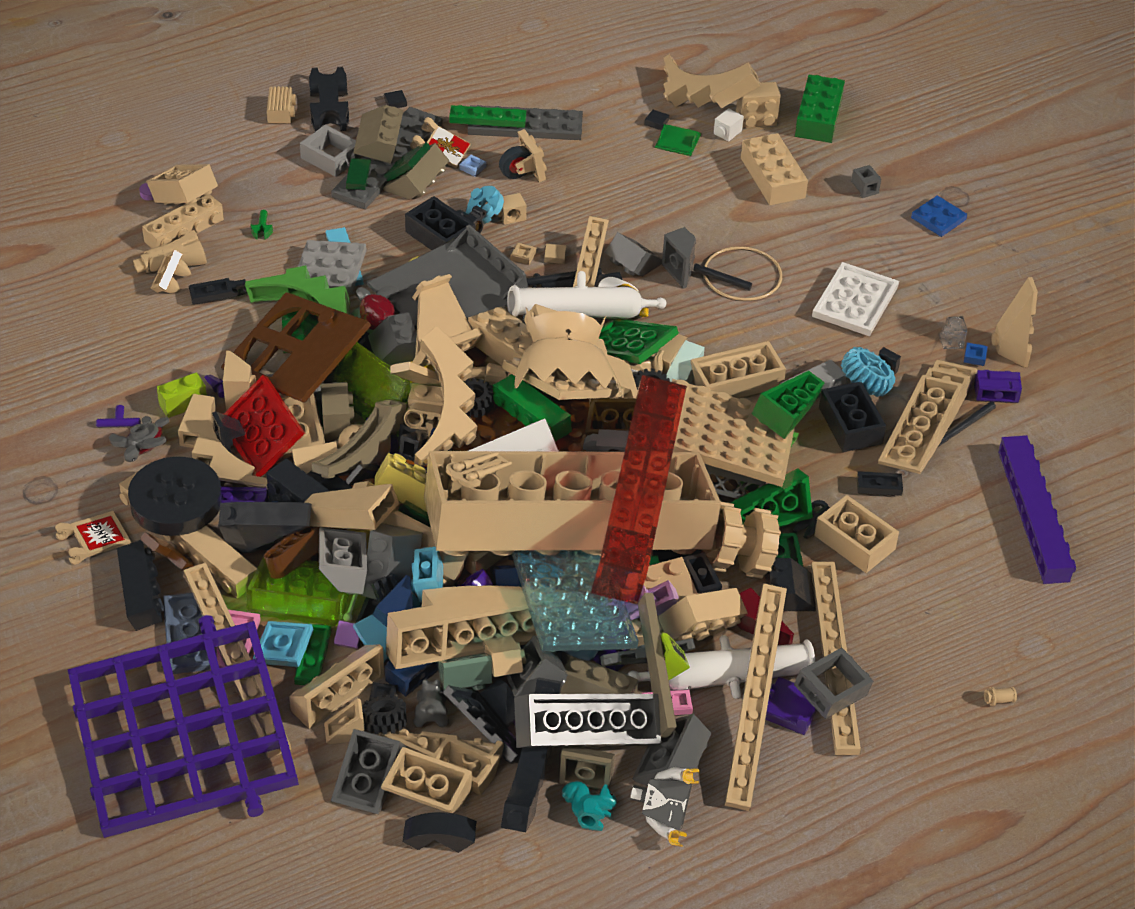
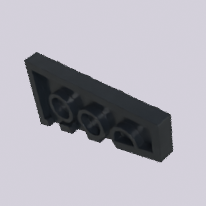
(485, 719)

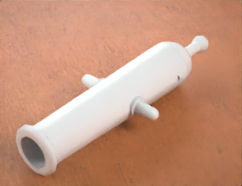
(591, 301)
(731, 666)

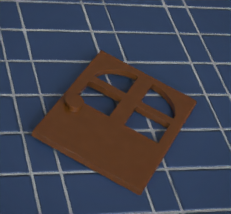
(309, 359)

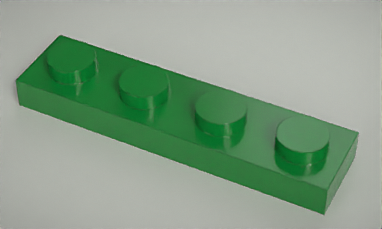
(487, 116)

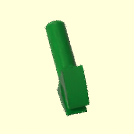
(267, 229)

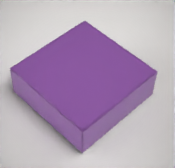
(346, 635)

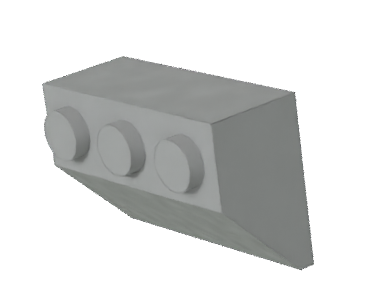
(343, 559)

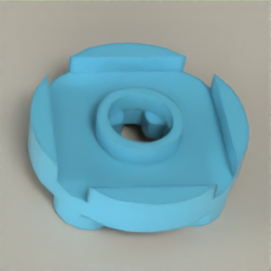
(484, 195)

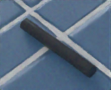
(722, 276)

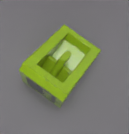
(674, 657)

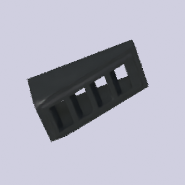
(363, 472)

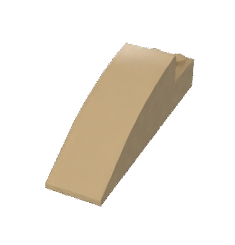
(456, 623)

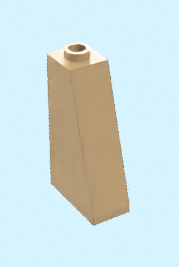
(353, 507)

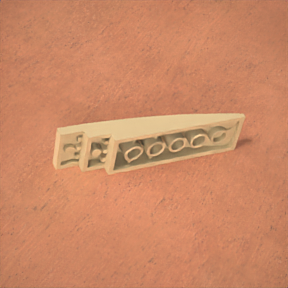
(927, 416)

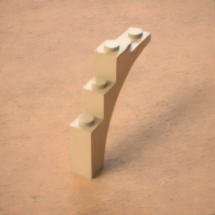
(701, 89)
(452, 369)

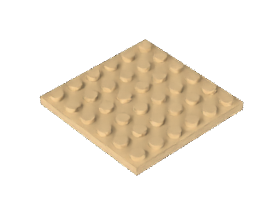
(730, 435)

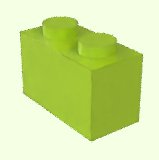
(177, 394)

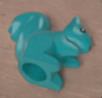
(589, 808)

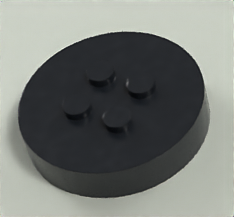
(175, 496)

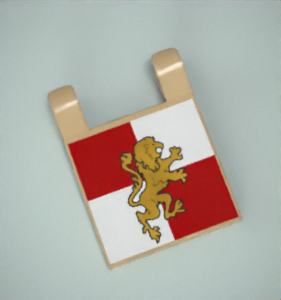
(450, 144)

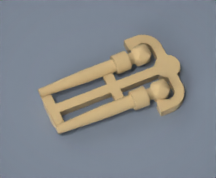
(478, 471)

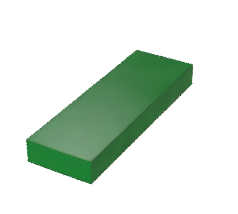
(314, 655)

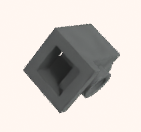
(866, 181)

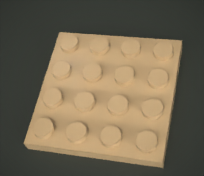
(561, 387)

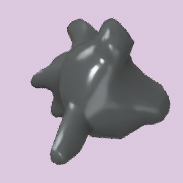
(431, 705)

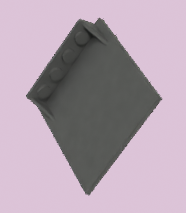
(477, 270)

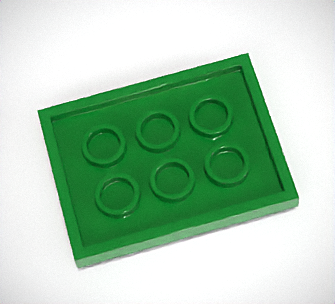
(634, 339)

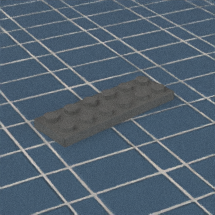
(539, 124)

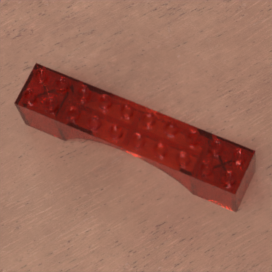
(639, 490)

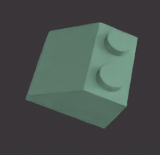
(466, 671)

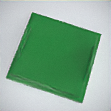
(678, 140)

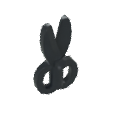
(811, 523)

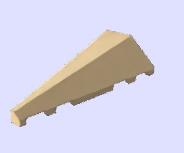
(475, 755)

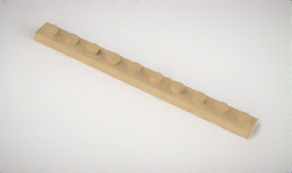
(212, 603)
(832, 638)
(755, 698)

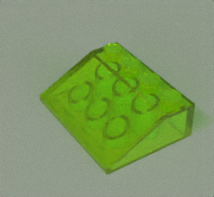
(369, 381)
(299, 596)

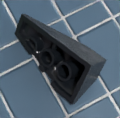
(261, 523)

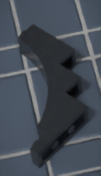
(529, 777)

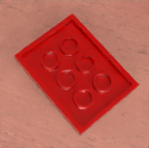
(267, 425)

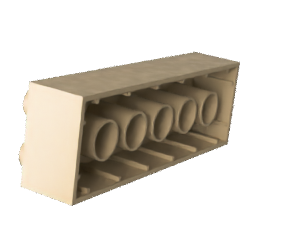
(560, 503)

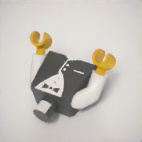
(667, 801)

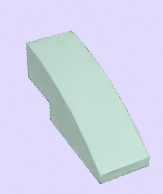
(681, 365)

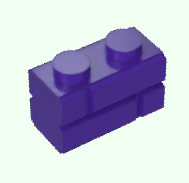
(997, 386)

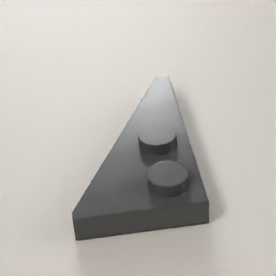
(638, 655)

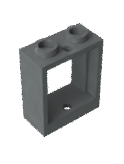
(825, 701)

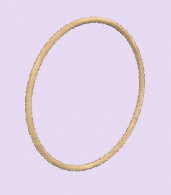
(738, 298)

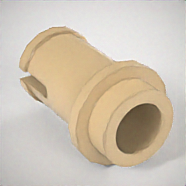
(1003, 695)

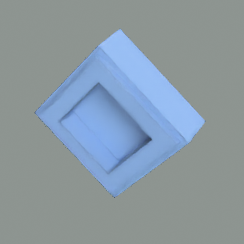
(472, 165)

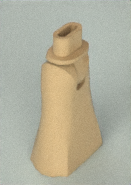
(187, 245)

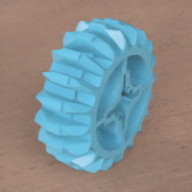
(870, 369)

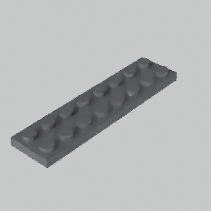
(410, 126)

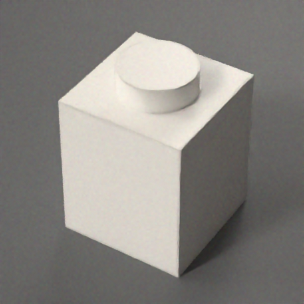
(728, 124)

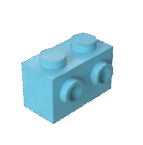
(426, 571)

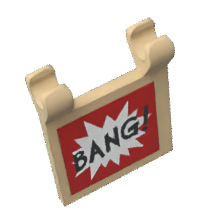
(94, 535)

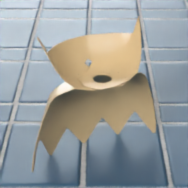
(570, 353)

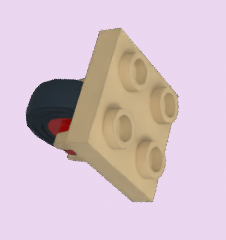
(523, 159)

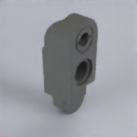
(606, 441)

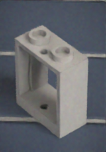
(311, 150)

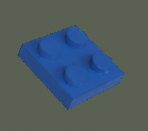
(939, 216)

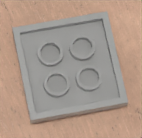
(334, 259)

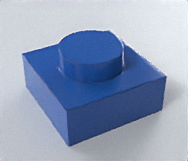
(975, 354)

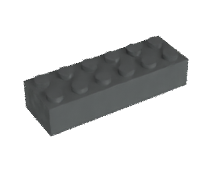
(587, 720)

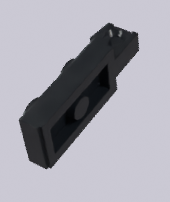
(216, 290)

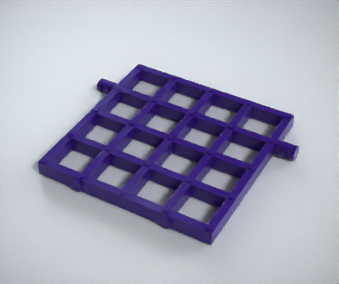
(181, 726)

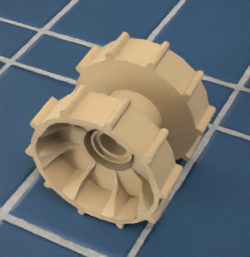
(753, 541)

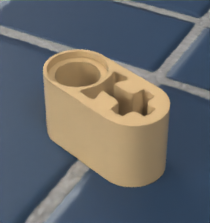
(423, 410)

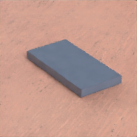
(182, 622)

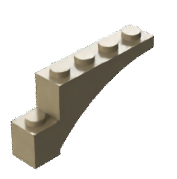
(369, 444)

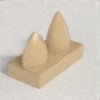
(171, 265)

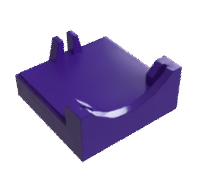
(789, 707)

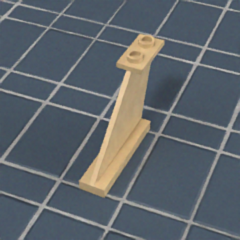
(440, 308)

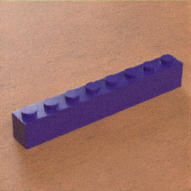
(1036, 510)

